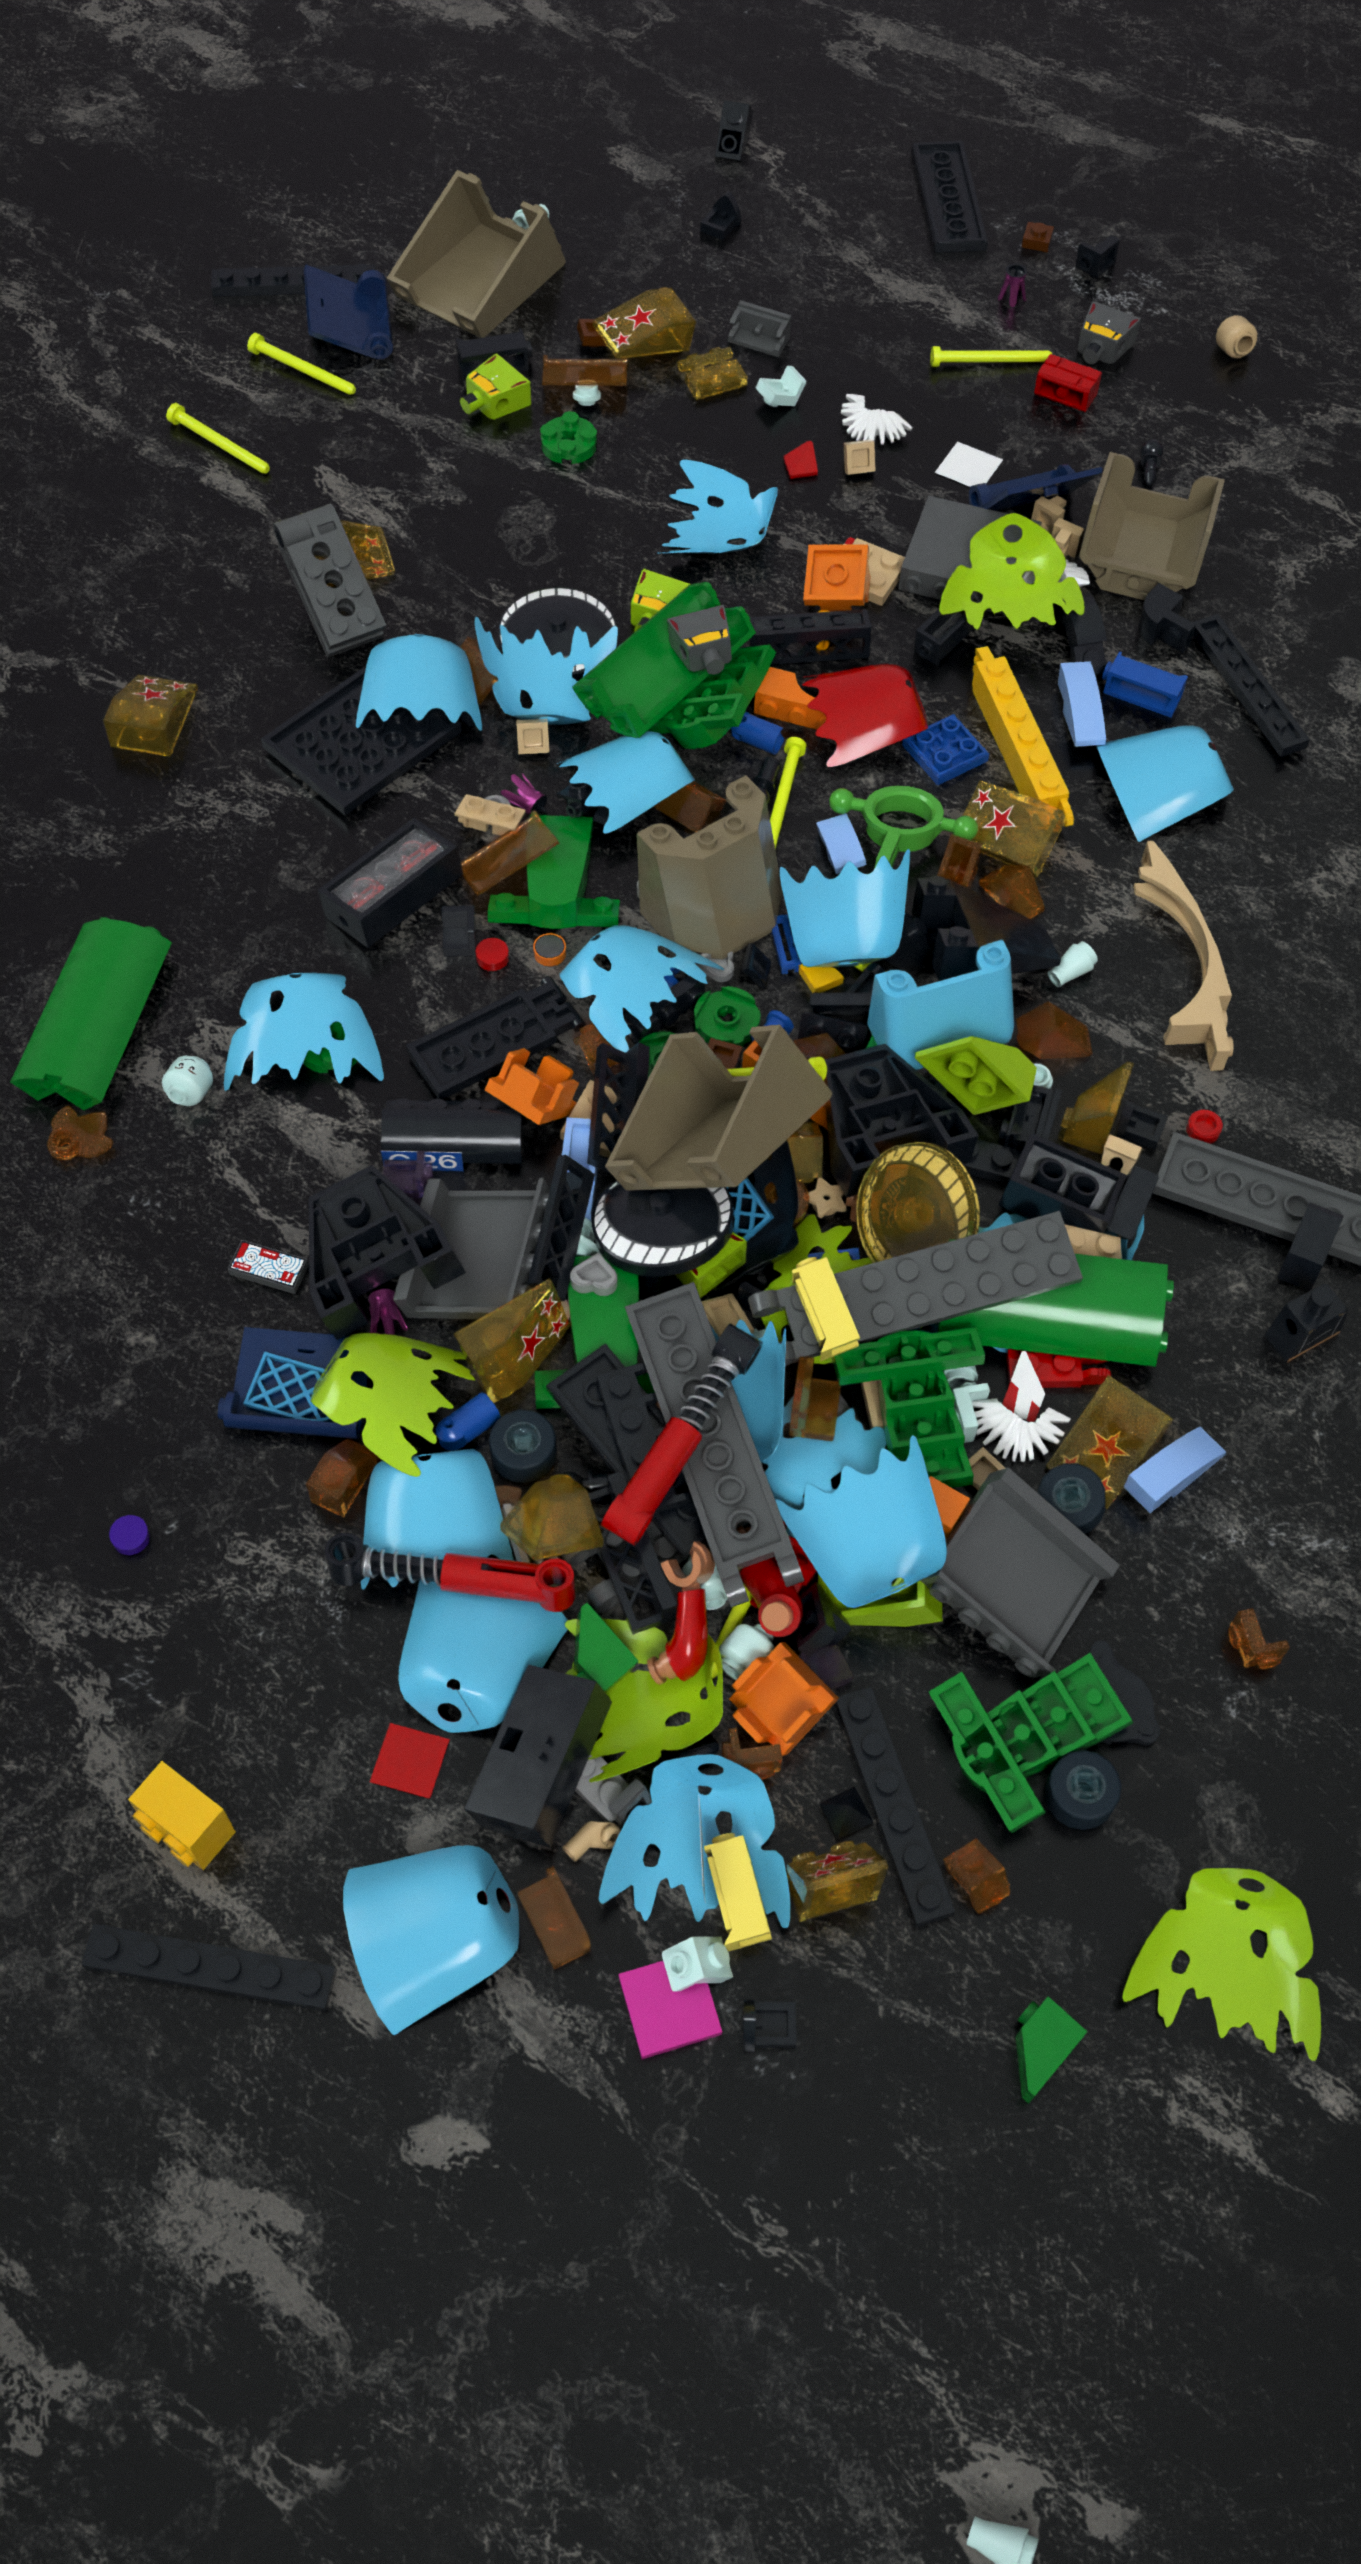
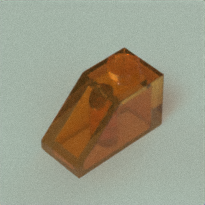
(1053, 1033)
(341, 1476)

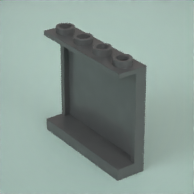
(943, 544)
(494, 1241)
(1018, 1571)

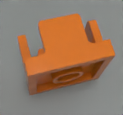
(837, 576)
(536, 1096)
(780, 1698)

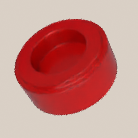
(492, 954)
(1204, 1126)

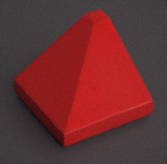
(801, 461)

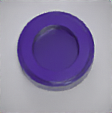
(129, 1535)

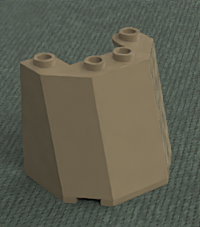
(1147, 535)
(717, 884)

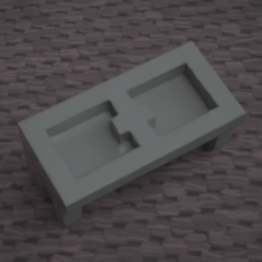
(760, 328)

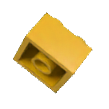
(182, 1816)

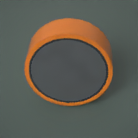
(549, 949)

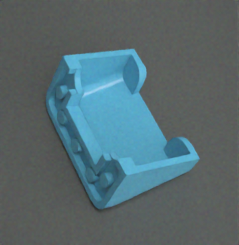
(946, 1010)

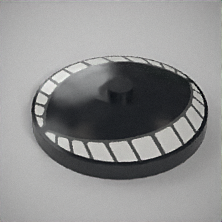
(556, 615)
(662, 1228)

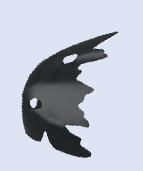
(777, 1235)

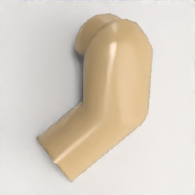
(592, 1835)

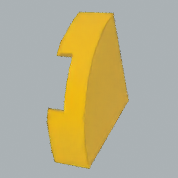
(820, 978)

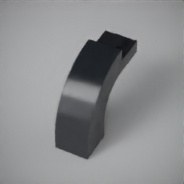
(1084, 632)

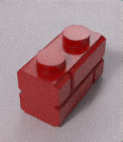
(1067, 382)

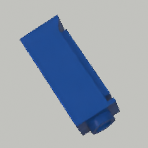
(1143, 685)

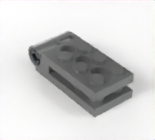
(323, 535)

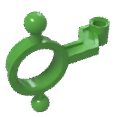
(902, 799)

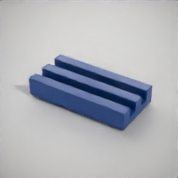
(783, 963)

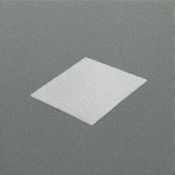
(968, 465)

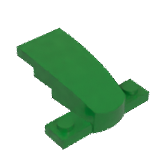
(718, 700)
(558, 884)
(597, 1322)
(917, 1394)
(1028, 1732)

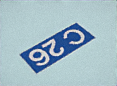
(440, 1160)

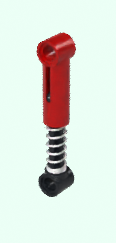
(636, 1505)
(455, 1573)

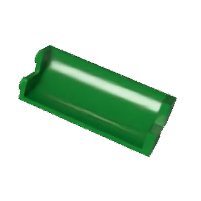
(645, 674)
(92, 1012)
(1105, 1317)

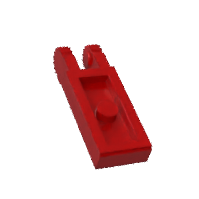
(1059, 1370)

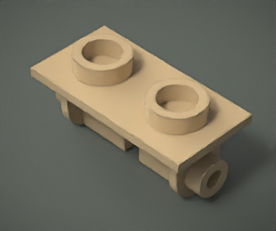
(480, 812)

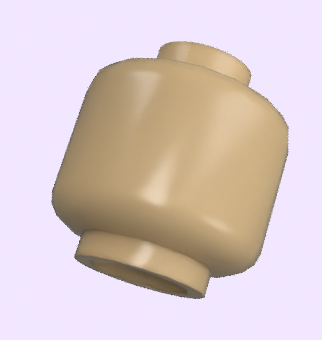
(1236, 336)

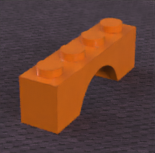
(784, 700)

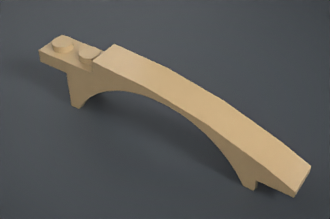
(1205, 1016)

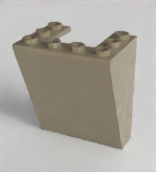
(472, 262)
(713, 1128)

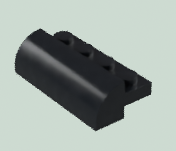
(476, 1128)

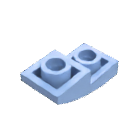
(841, 842)

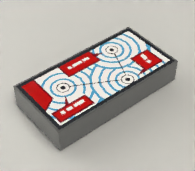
(268, 1266)

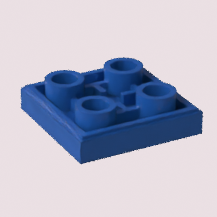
(946, 749)

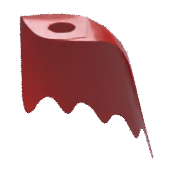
(866, 709)

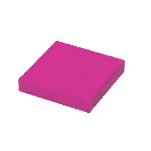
(667, 2018)

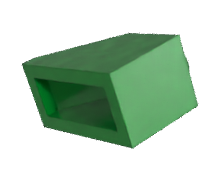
(599, 1651)
(1044, 2044)

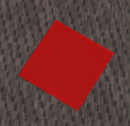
(409, 1760)

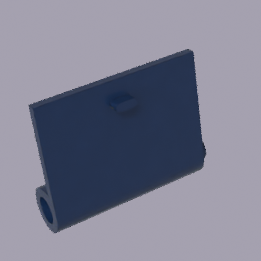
(351, 312)
(1030, 488)
(304, 1347)

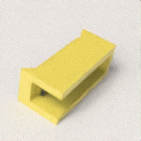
(825, 1307)
(737, 1891)

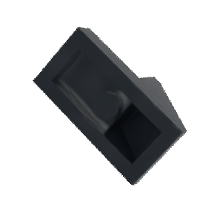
(821, 1622)

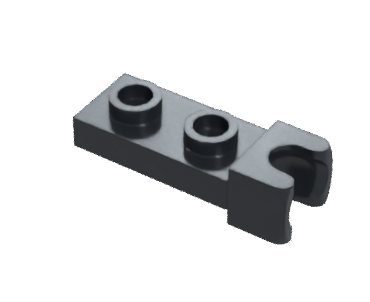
(666, 1012)

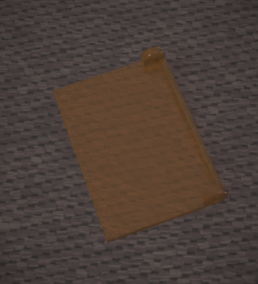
(584, 371)
(507, 854)

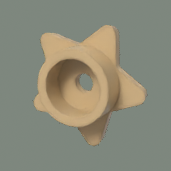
(826, 1207)

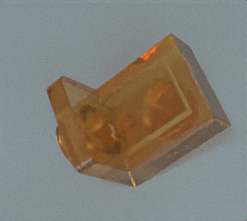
(589, 1041)
(1248, 1639)
(760, 1760)
(979, 1875)

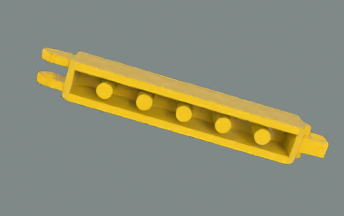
(1017, 732)

